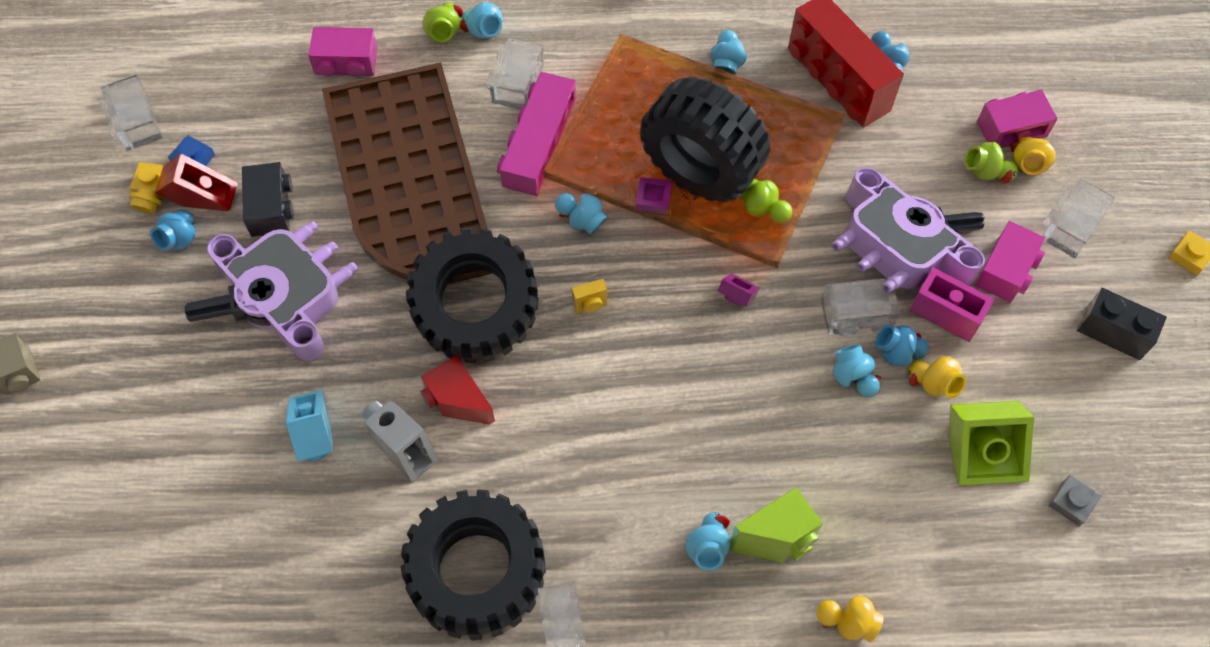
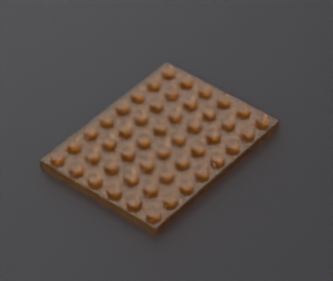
(606, 156)

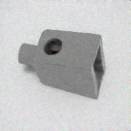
(400, 438)

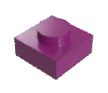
(653, 195)
(738, 290)

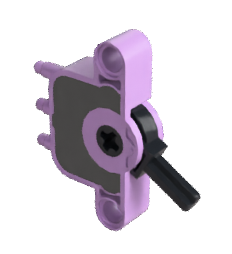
(907, 234)
(276, 286)

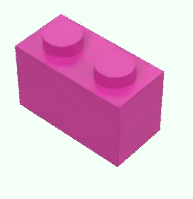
(343, 51)
(1017, 117)
(1010, 262)
(951, 304)

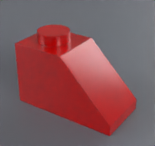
(195, 185)
(456, 393)

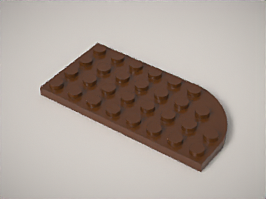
(403, 165)

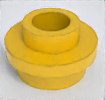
(145, 201)

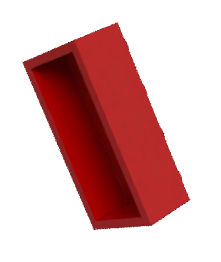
(844, 61)

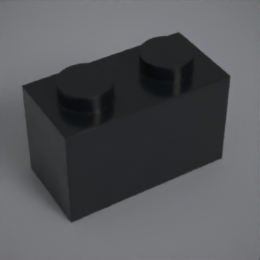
(266, 198)
(1121, 324)

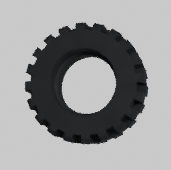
(705, 139)
(464, 254)
(461, 519)

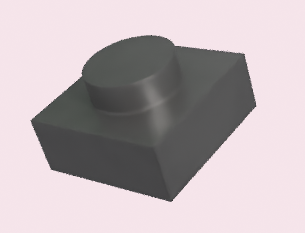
(1075, 500)

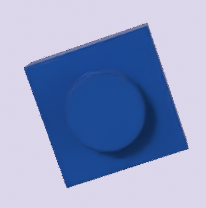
(193, 149)

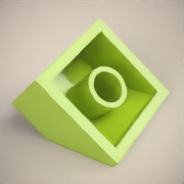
(991, 442)
(778, 530)

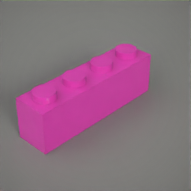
(537, 133)

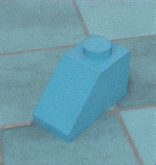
(309, 426)

